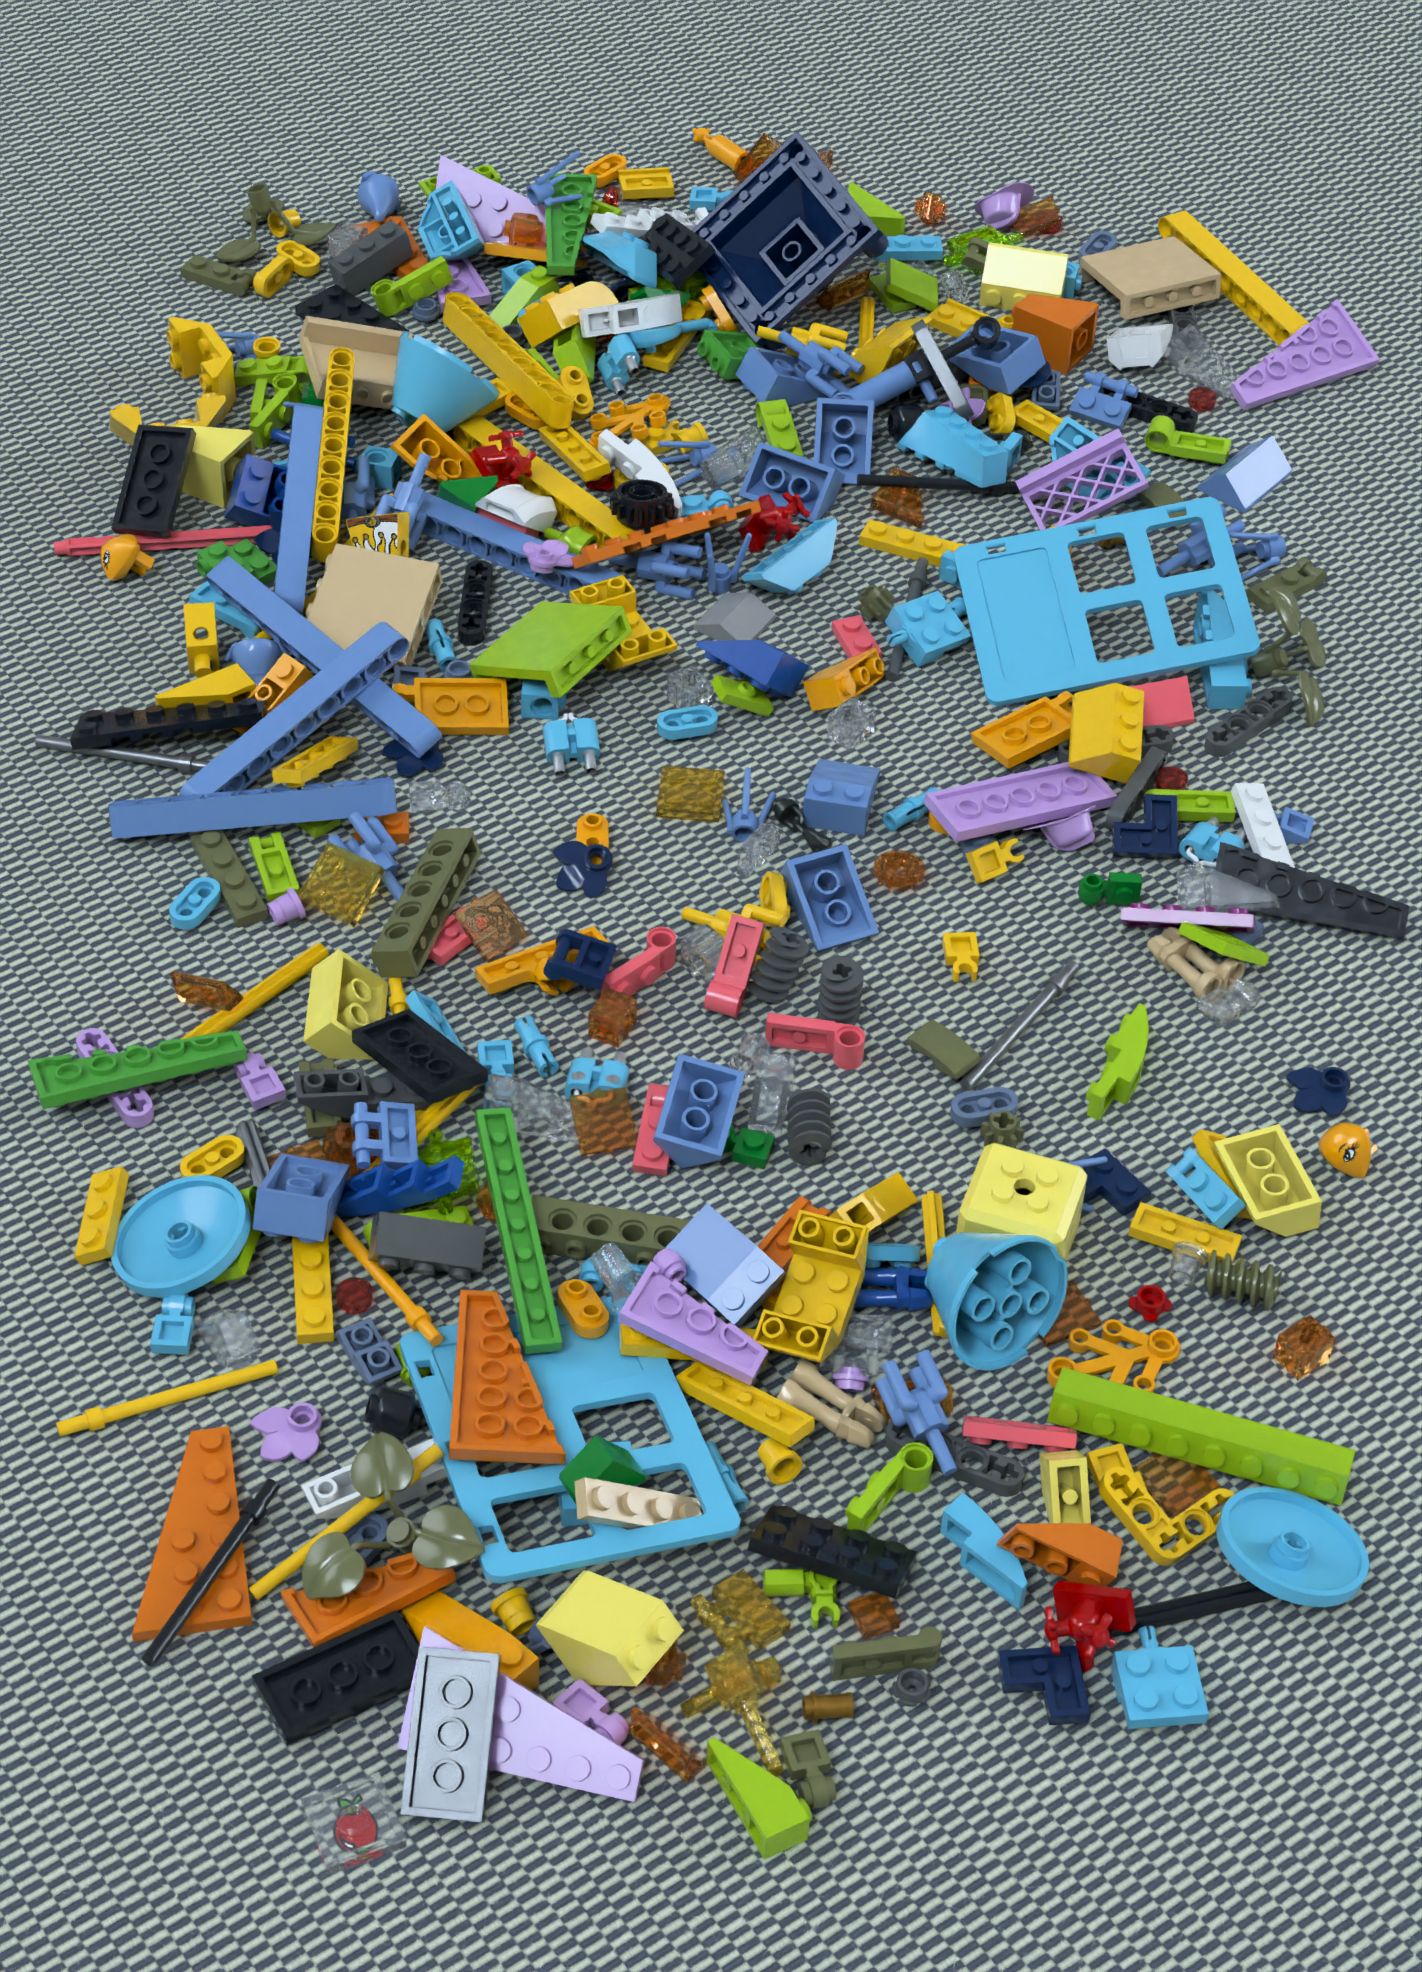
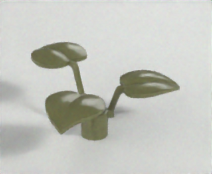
(260, 207)
(1273, 659)
(442, 1542)

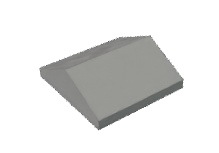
(735, 618)

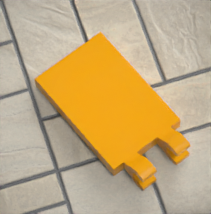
(523, 252)
(460, 704)
(1026, 730)

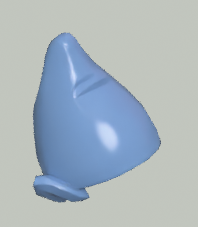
(378, 195)
(256, 656)

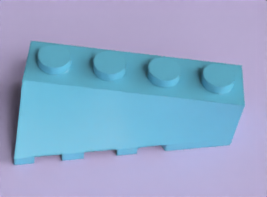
(957, 447)
(1223, 682)

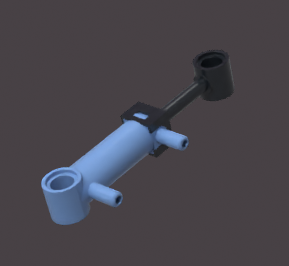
(917, 370)

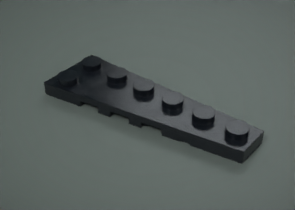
(100, 728)
(1313, 898)

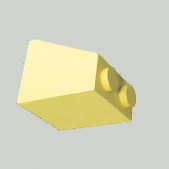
(215, 461)
(608, 1631)

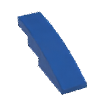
(393, 1190)

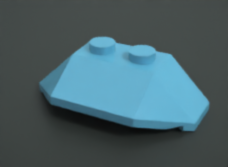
(449, 226)
(624, 254)
(1070, 437)
(796, 560)

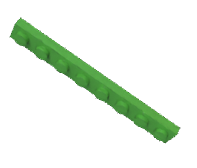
(518, 1231)

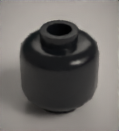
(903, 419)
(392, 1412)

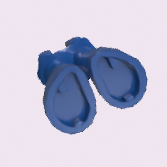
(908, 1289)

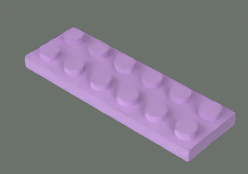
(1017, 800)

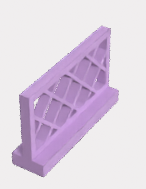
(1073, 469)

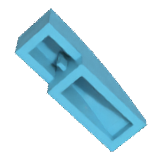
(977, 1536)

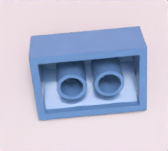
(779, 471)

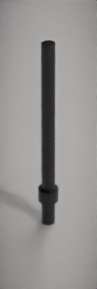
(933, 483)
(250, 1516)

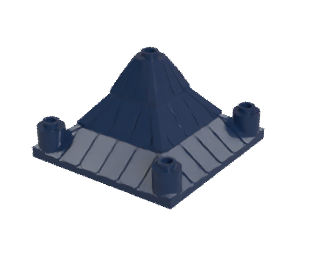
(784, 238)

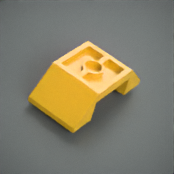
(198, 351)
(207, 413)
(642, 642)
(817, 1288)

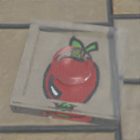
(353, 1823)

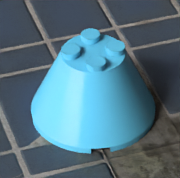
(436, 385)
(995, 1294)

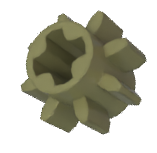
(876, 602)
(1002, 1129)

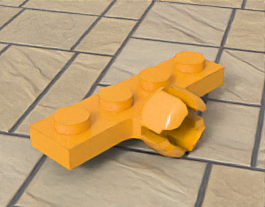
(528, 967)

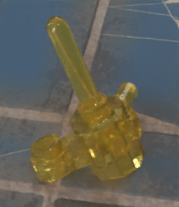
(737, 1686)

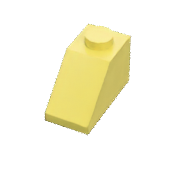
(1065, 1486)

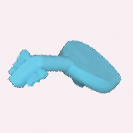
(653, 336)

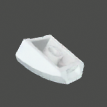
(1138, 345)
(520, 506)

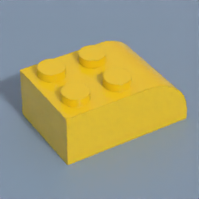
(561, 310)

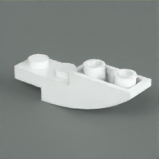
(635, 225)
(630, 315)
(638, 463)
(335, 1494)

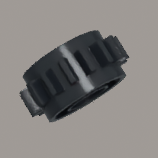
(641, 503)

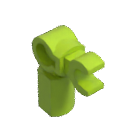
(796, 1583)

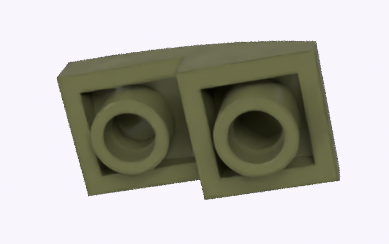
(1160, 495)
(945, 1049)

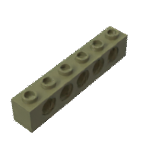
(426, 903)
(583, 1228)

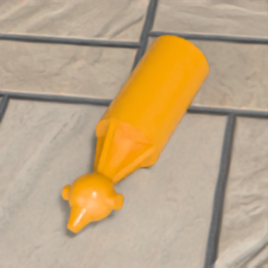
(720, 147)

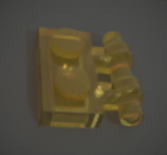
(747, 1607)

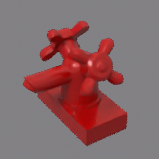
(502, 463)
(772, 519)
(1085, 1616)

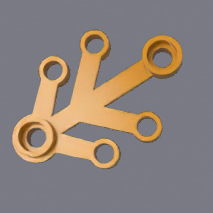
(655, 406)
(1118, 1357)

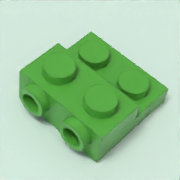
(724, 351)
(243, 553)

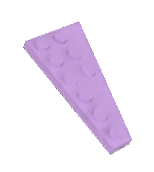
(489, 201)
(1310, 357)
(545, 1742)

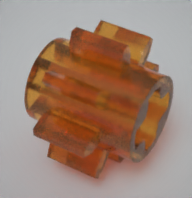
(930, 208)
(667, 1668)

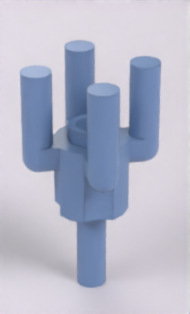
(822, 364)
(358, 495)
(409, 498)
(1196, 548)
(663, 567)
(377, 849)
(919, 1406)

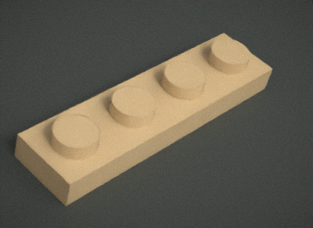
(630, 1505)

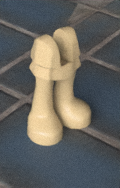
(1174, 951)
(858, 1417)

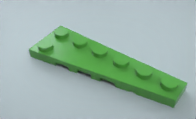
(568, 222)
(69, 1080)

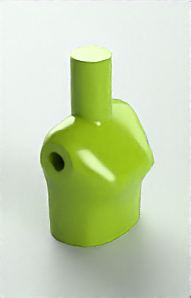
(574, 537)

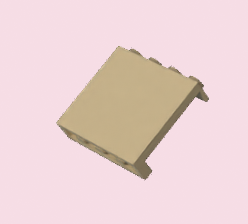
(1153, 276)
(374, 355)
(373, 588)

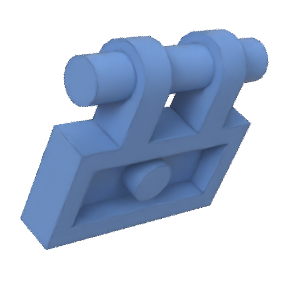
(1101, 408)
(395, 1131)

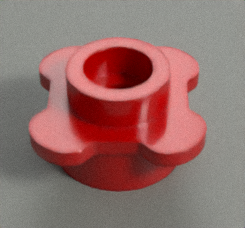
(602, 484)
(1150, 1295)

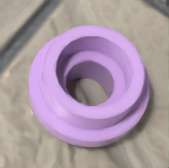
(850, 1379)

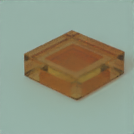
(873, 1615)

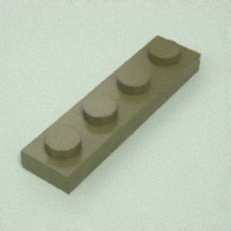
(235, 885)

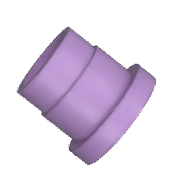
(286, 907)

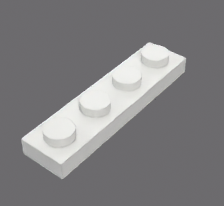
(1260, 822)

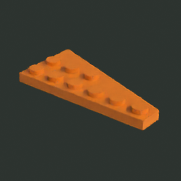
(664, 532)
(494, 1394)
(195, 1526)

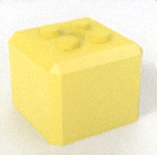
(1024, 1196)

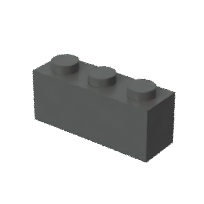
(371, 258)
(426, 1245)

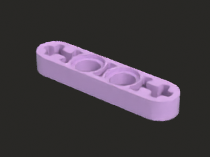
(120, 1101)

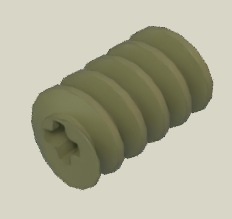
(1242, 1280)

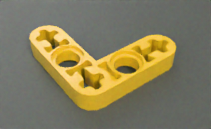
(1161, 1527)

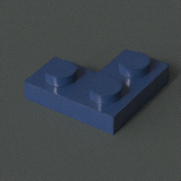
(1155, 836)
(1114, 1184)
(1055, 1675)

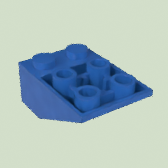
(256, 491)
(759, 663)

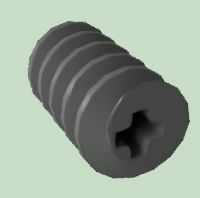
(778, 965)
(840, 990)
(809, 1126)

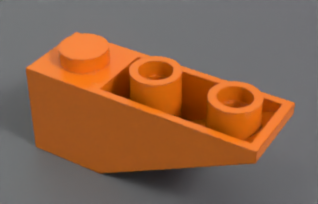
(1067, 1550)

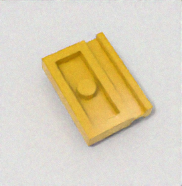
(646, 183)
(954, 318)

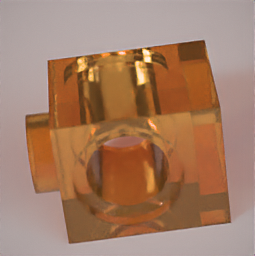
(612, 1017)
(1304, 1347)

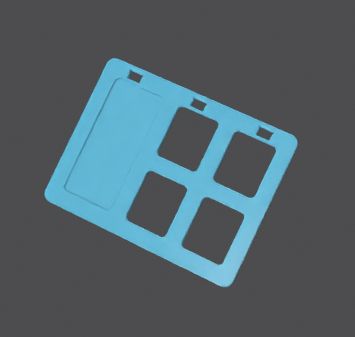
(1033, 617)
(573, 1380)

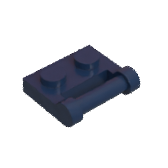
(591, 962)

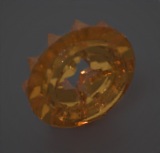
(894, 860)

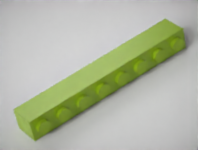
(1201, 1436)

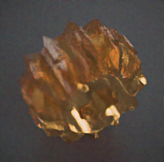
(338, 1145)

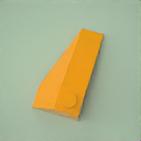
(447, 457)
(473, 1634)

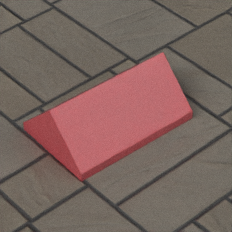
(1167, 703)

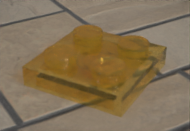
(690, 794)
(341, 884)

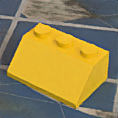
(887, 348)
(1107, 731)

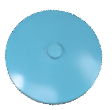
(181, 1236)
(1292, 1547)

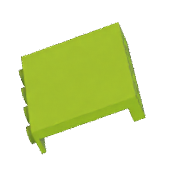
(555, 644)

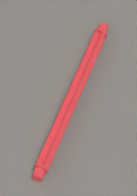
(177, 539)

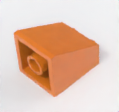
(1062, 327)

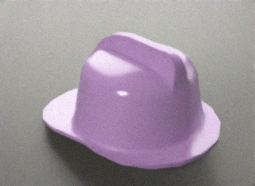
(1003, 206)
(1069, 832)

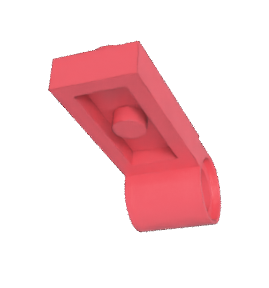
(647, 966)
(734, 966)
(817, 1035)
(648, 1155)

